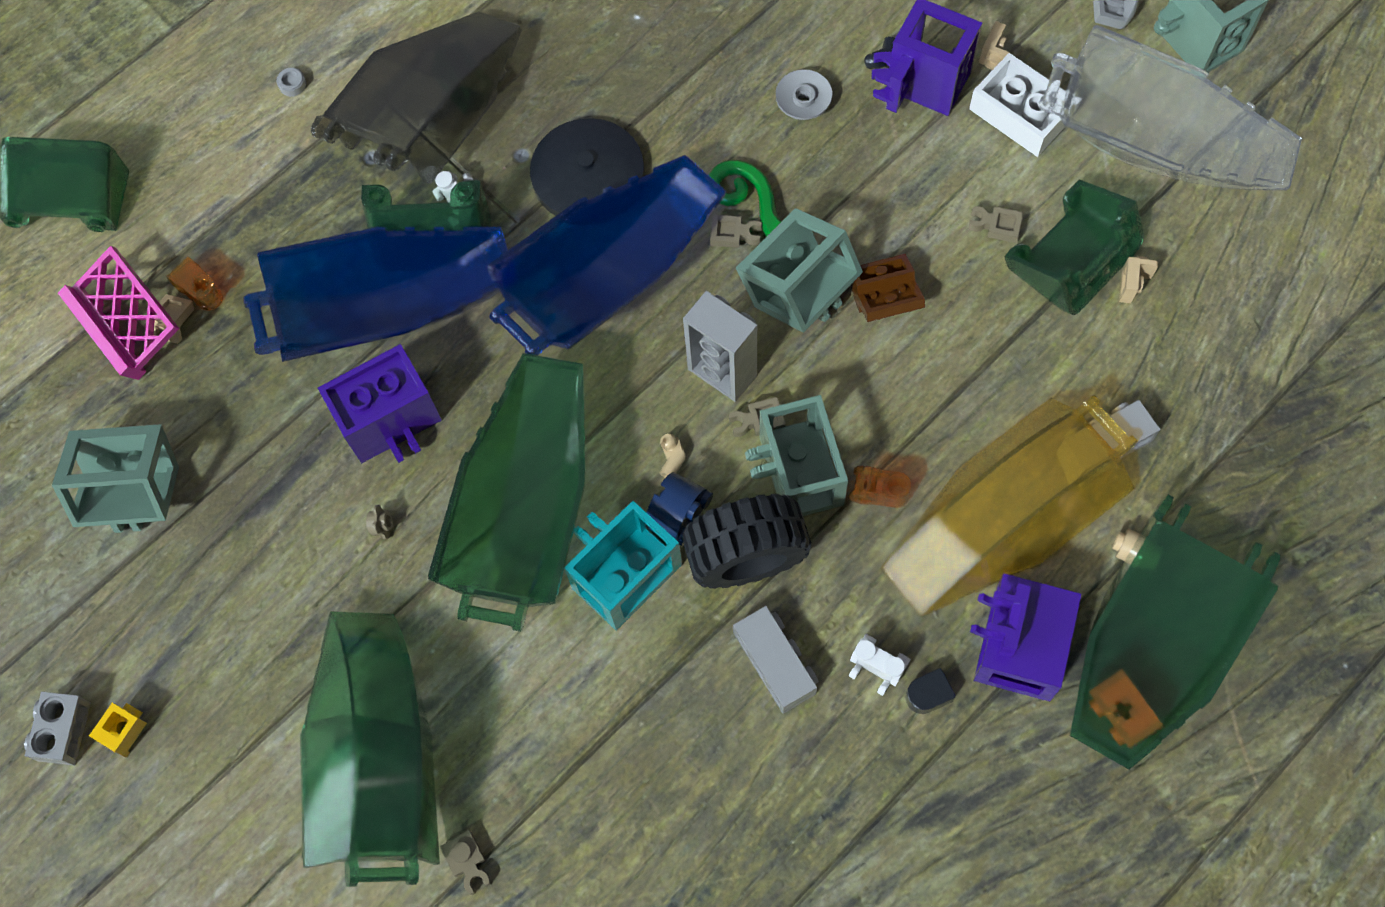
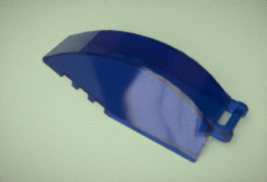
(601, 254)
(370, 286)

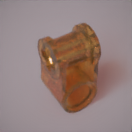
(195, 284)
(878, 487)

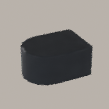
(929, 692)

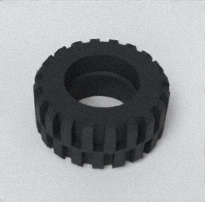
(746, 541)

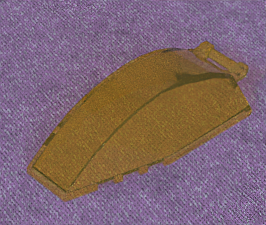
(1012, 505)

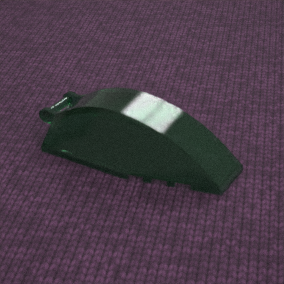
(517, 495)
(367, 755)

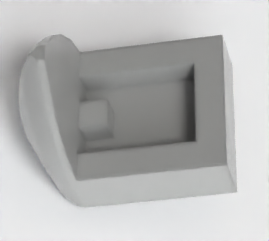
(1114, 12)

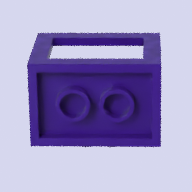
(380, 405)

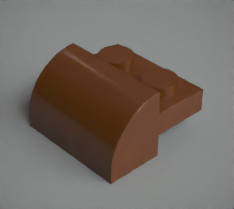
(887, 288)

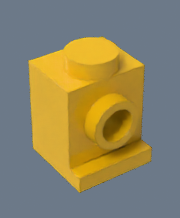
(109, 727)

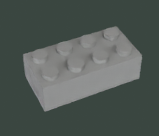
(721, 345)

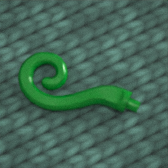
(766, 197)

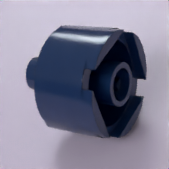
(678, 504)

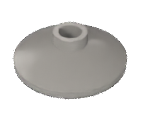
(805, 85)

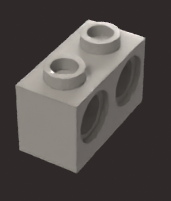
(66, 729)

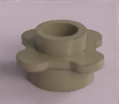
(379, 522)

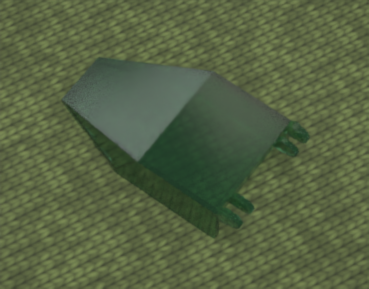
(1172, 627)

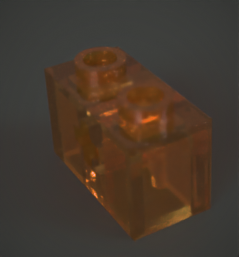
(1121, 690)

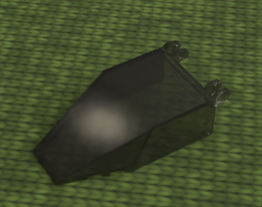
(423, 93)

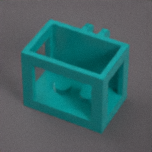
(622, 563)

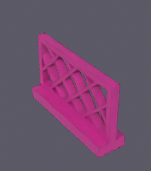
(106, 333)

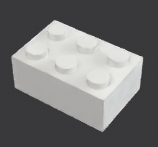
(1010, 103)

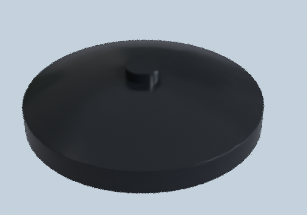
(582, 161)

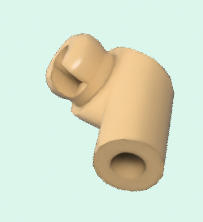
(674, 453)

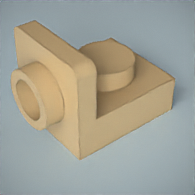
(993, 51)
(1133, 276)
(179, 310)

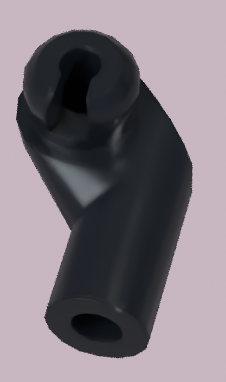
(887, 47)

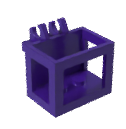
(923, 71)
(1026, 637)

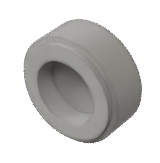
(291, 82)

